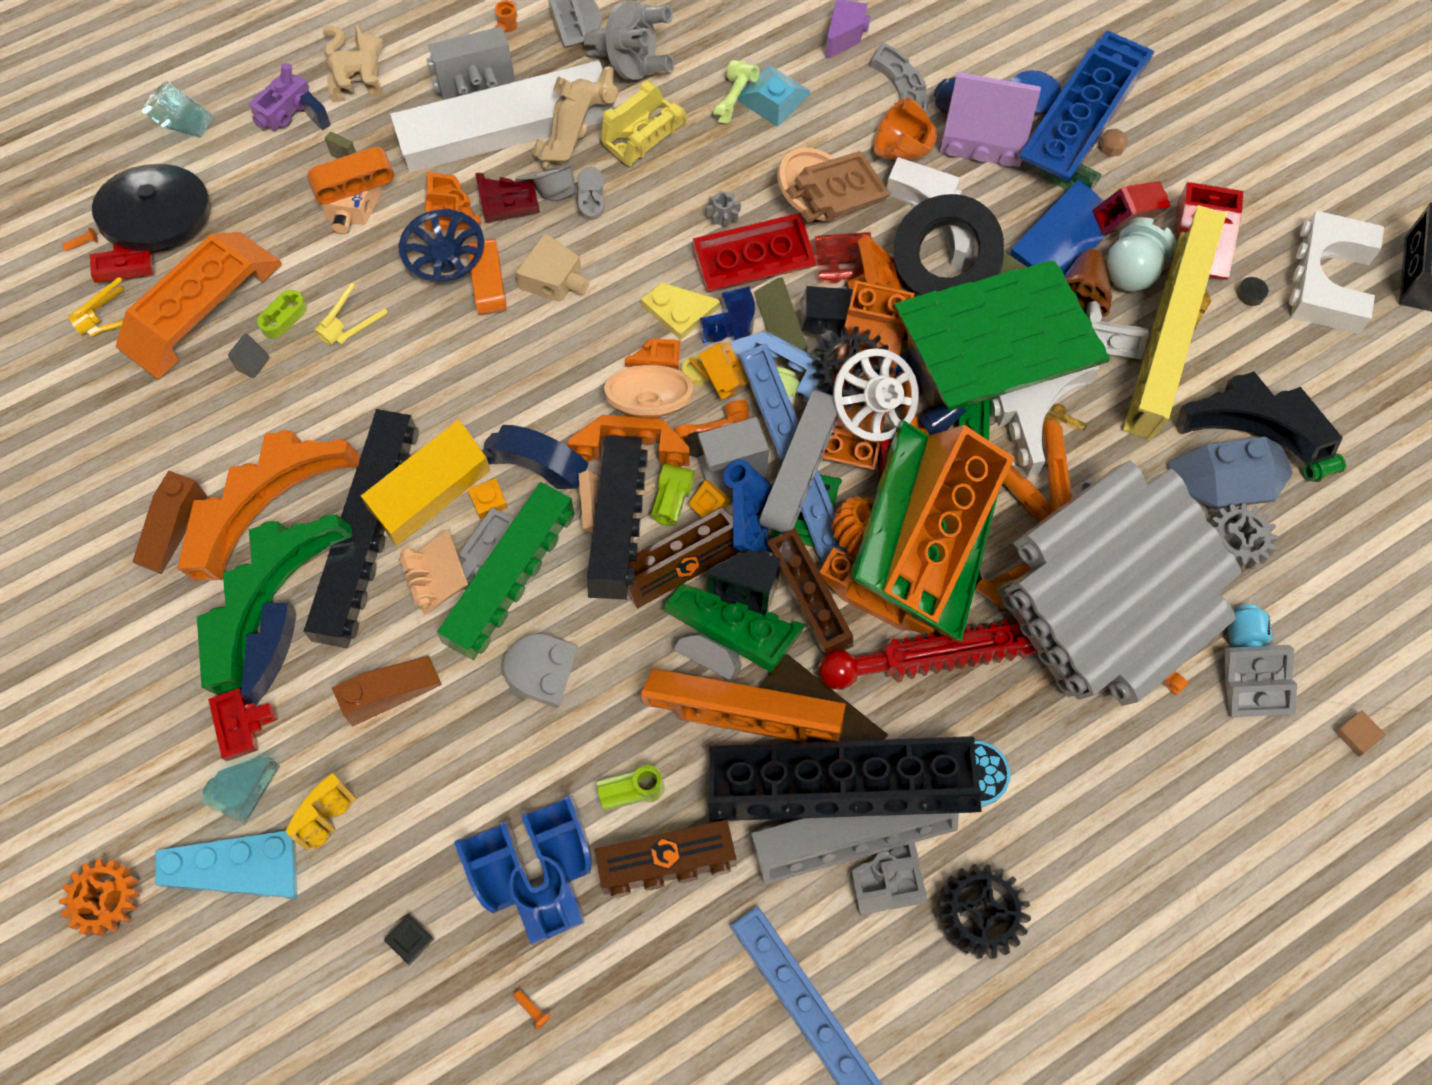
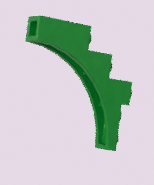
(274, 558)

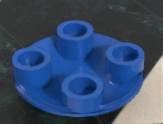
(1049, 88)

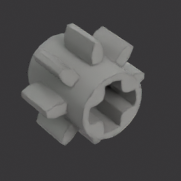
(723, 208)

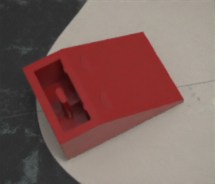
(1218, 199)

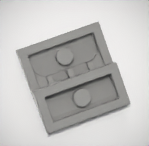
(1260, 680)

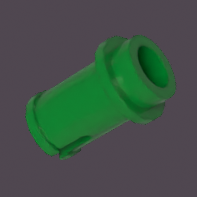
(1325, 468)

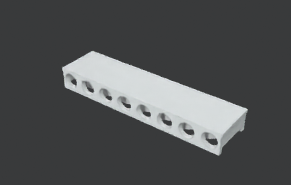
(487, 119)

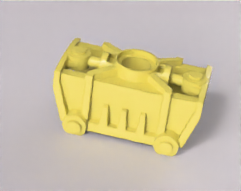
(633, 116)

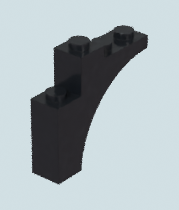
(1251, 407)

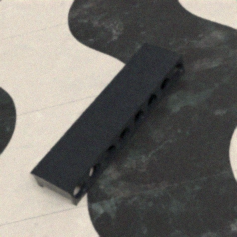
(843, 779)

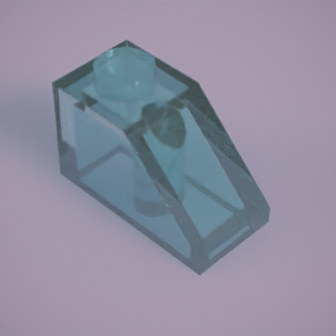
(239, 788)

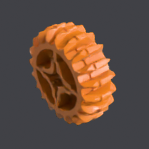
(851, 522)

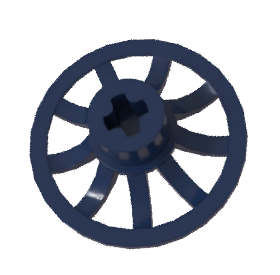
(443, 250)

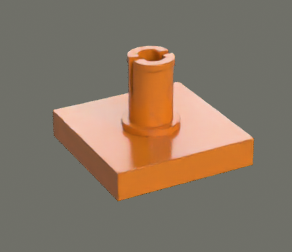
(878, 266)

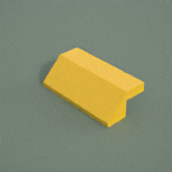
(426, 482)

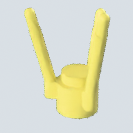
(331, 327)

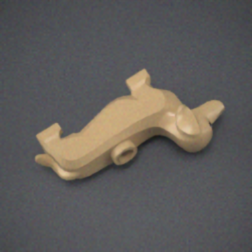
(570, 114)

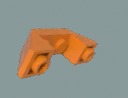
(652, 430)
(838, 574)

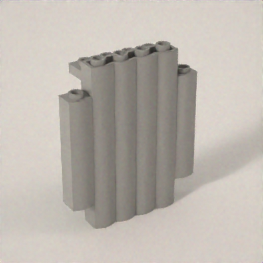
(1122, 585)

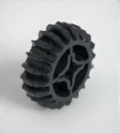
(854, 342)
(997, 912)

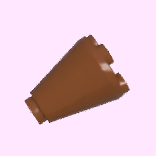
(1090, 280)

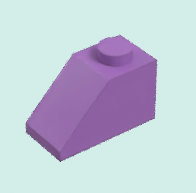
(846, 26)

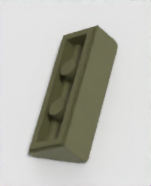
(780, 315)

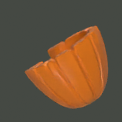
(905, 132)

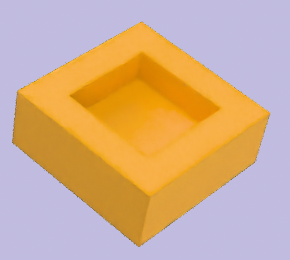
(487, 496)
(708, 499)

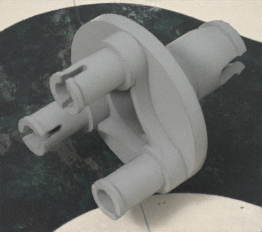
(632, 40)

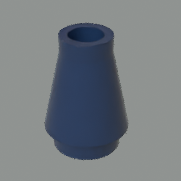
(940, 419)

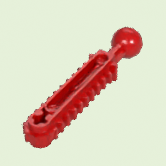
(841, 669)

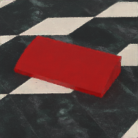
(753, 252)

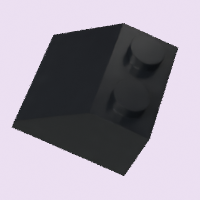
(746, 579)

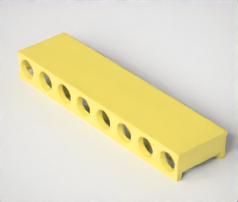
(1174, 324)

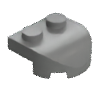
(539, 668)

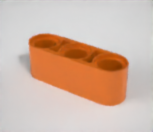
(350, 175)
(488, 280)

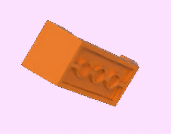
(188, 296)
(871, 309)

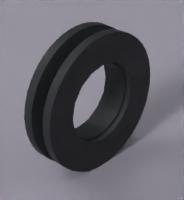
(938, 212)

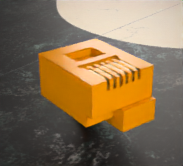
(722, 369)

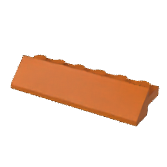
(744, 707)

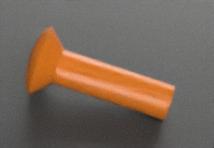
(89, 236)
(539, 1017)

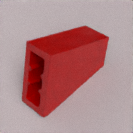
(1131, 202)

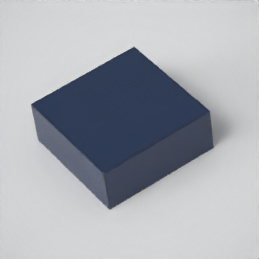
(315, 110)

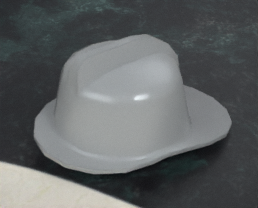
(553, 183)

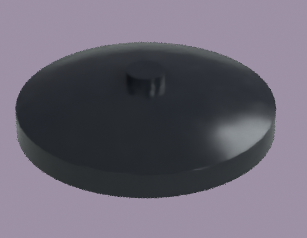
(151, 207)

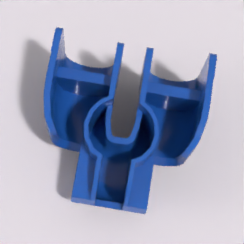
(502, 881)

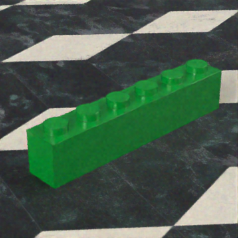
(506, 572)

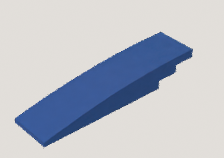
(1086, 105)

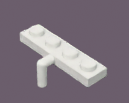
(1118, 338)

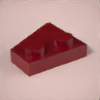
(506, 198)

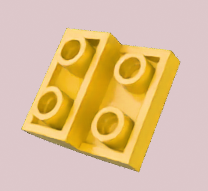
(311, 822)

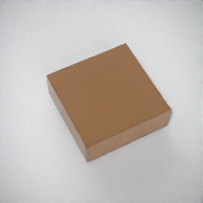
(1360, 733)

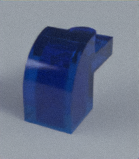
(735, 321)

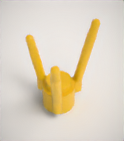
(85, 317)

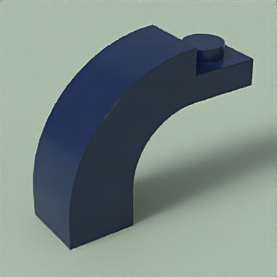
(537, 453)

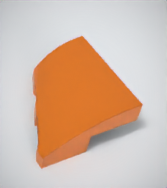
(444, 192)

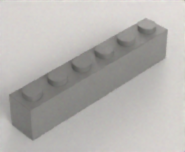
(824, 842)

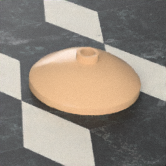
(792, 166)
(649, 390)

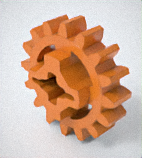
(113, 902)

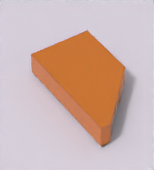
(657, 352)

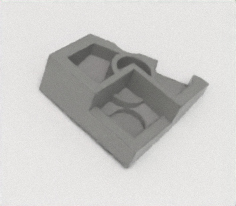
(890, 881)

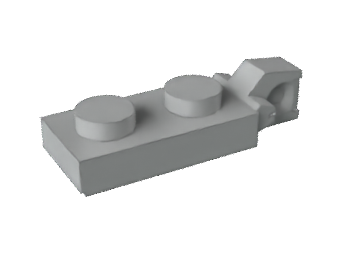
(483, 542)

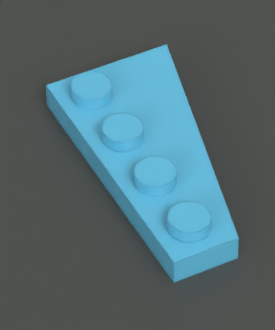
(242, 865)

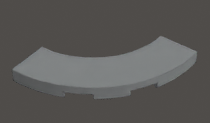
(901, 73)

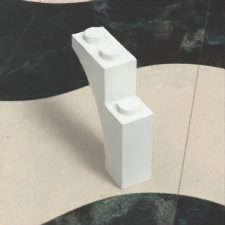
(917, 183)

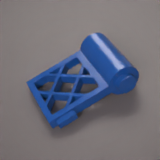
(749, 500)

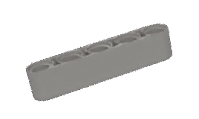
(800, 463)

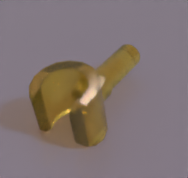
(1061, 416)

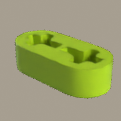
(284, 315)

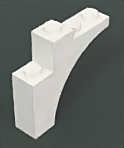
(1026, 410)

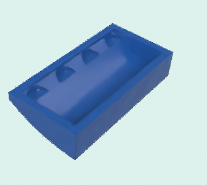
(1062, 231)

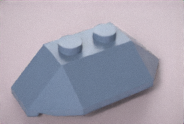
(1234, 472)

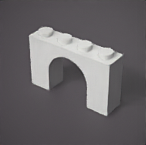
(1317, 297)

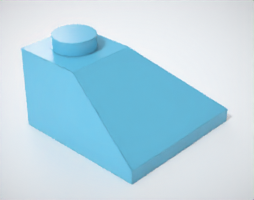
(773, 95)

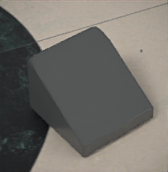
(248, 356)

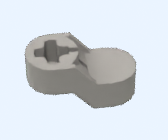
(590, 180)

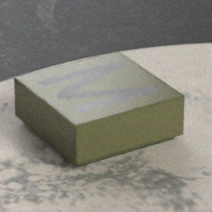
(339, 146)

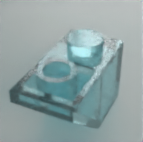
(177, 111)

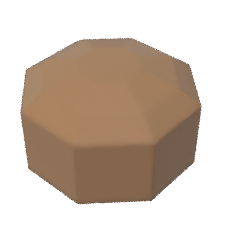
(1113, 142)

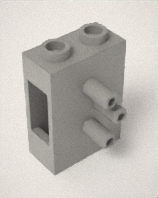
(471, 63)

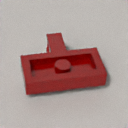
(120, 263)
(238, 722)

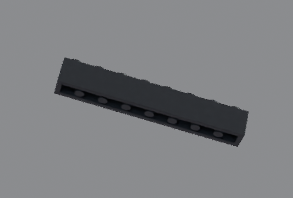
(352, 561)

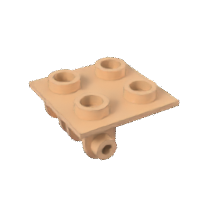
(433, 572)

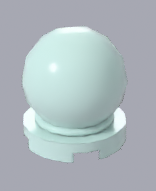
(1139, 254)

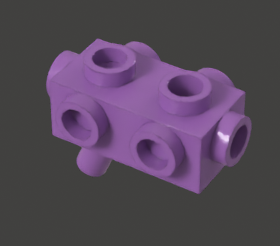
(279, 100)

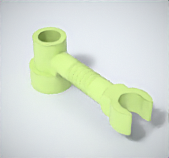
(739, 73)

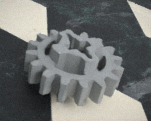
(1245, 534)

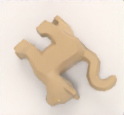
(352, 65)

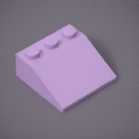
(989, 119)

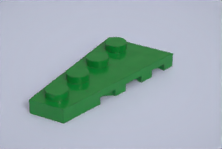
(746, 632)

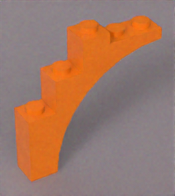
(249, 488)

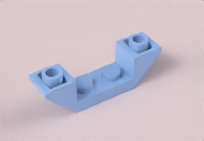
(797, 358)

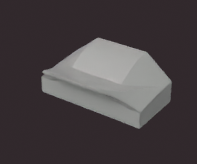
(710, 654)

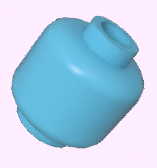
(1250, 627)

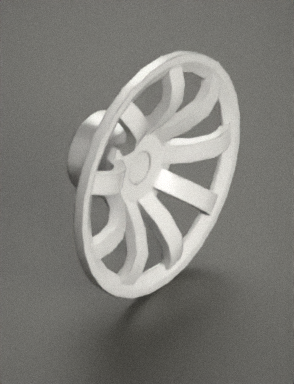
(880, 393)

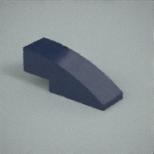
(267, 650)

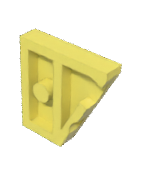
(679, 308)

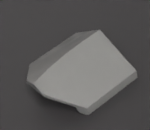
(574, 19)

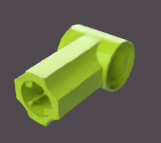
(673, 486)
(626, 788)

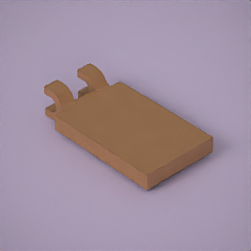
(839, 186)

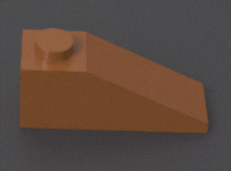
(166, 521)
(384, 689)

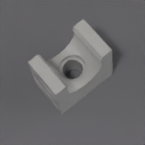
(730, 443)

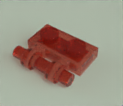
(837, 250)

